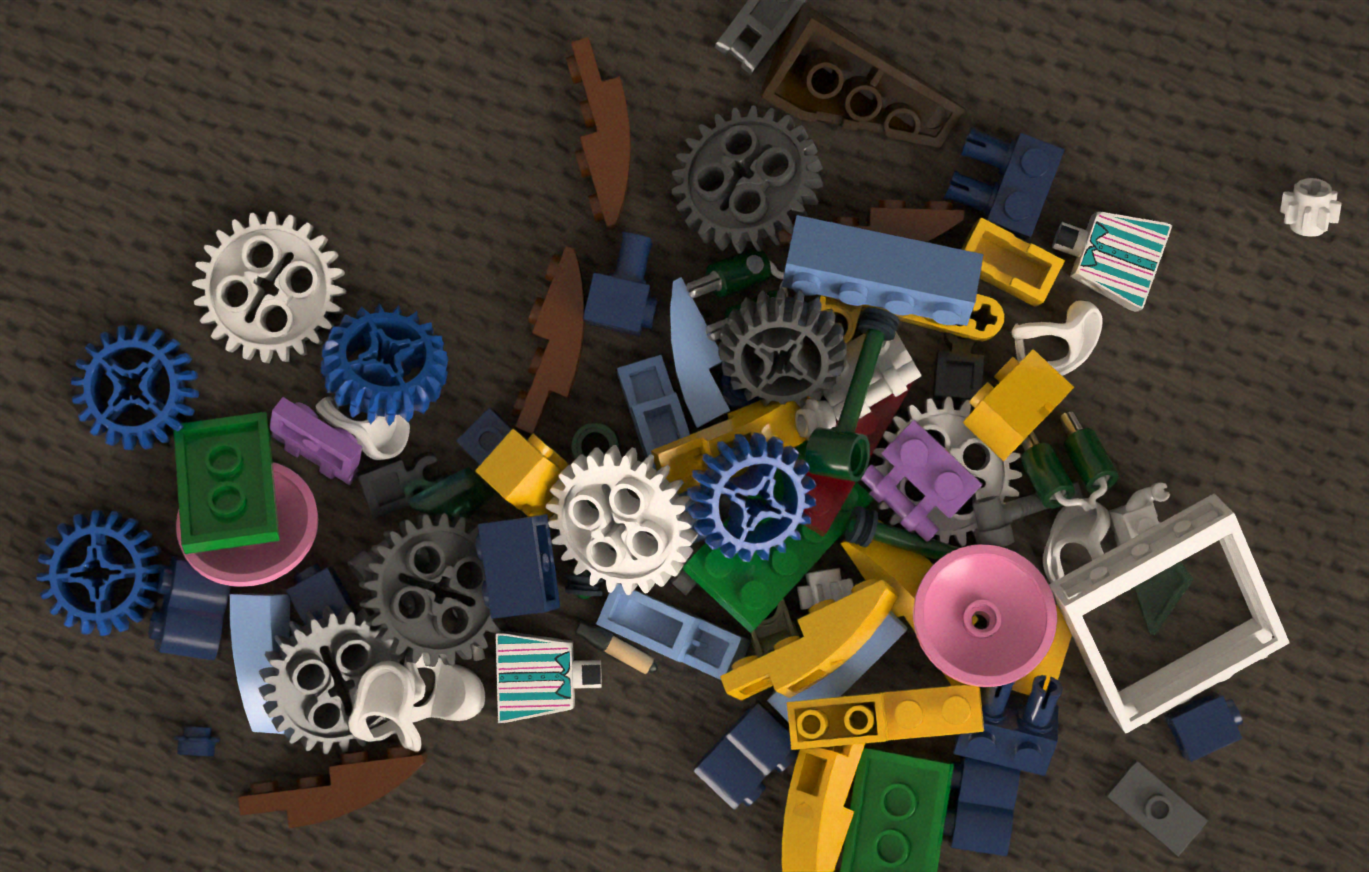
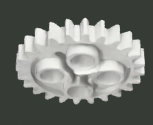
(234, 264)
(954, 439)
(621, 520)

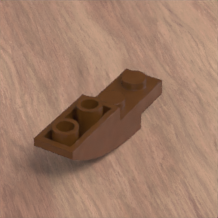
(607, 151)
(896, 220)
(562, 324)
(353, 785)

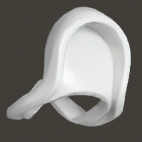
(1080, 331)
(377, 440)
(1075, 526)
(387, 692)
(455, 695)

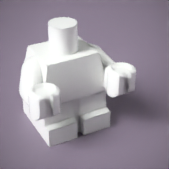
(1137, 514)

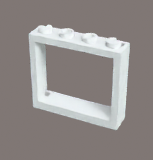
(1142, 559)

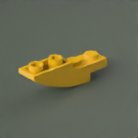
(687, 453)
(899, 569)
(830, 638)
(885, 716)
(815, 808)

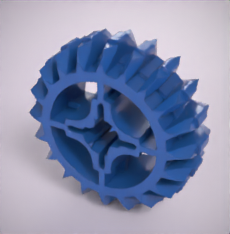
(104, 359)
(376, 378)
(740, 532)
(101, 594)

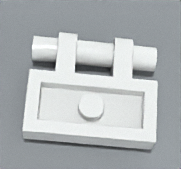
(891, 374)

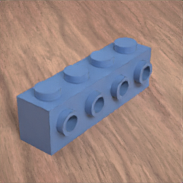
(882, 271)

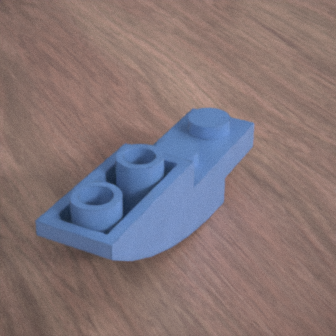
(653, 407)

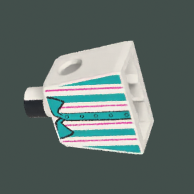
(1115, 255)
(539, 675)

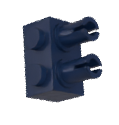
(1025, 179)
(623, 298)
(518, 566)
(1016, 728)

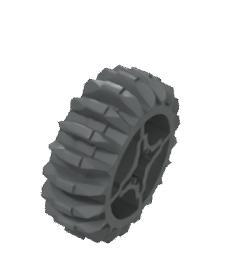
(777, 326)

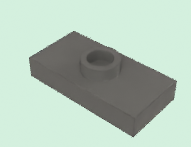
(1156, 807)

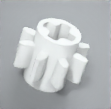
(1310, 207)
(823, 586)

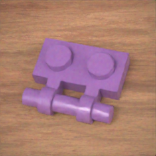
(305, 435)
(929, 469)

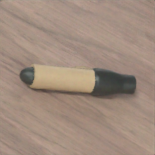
(606, 642)

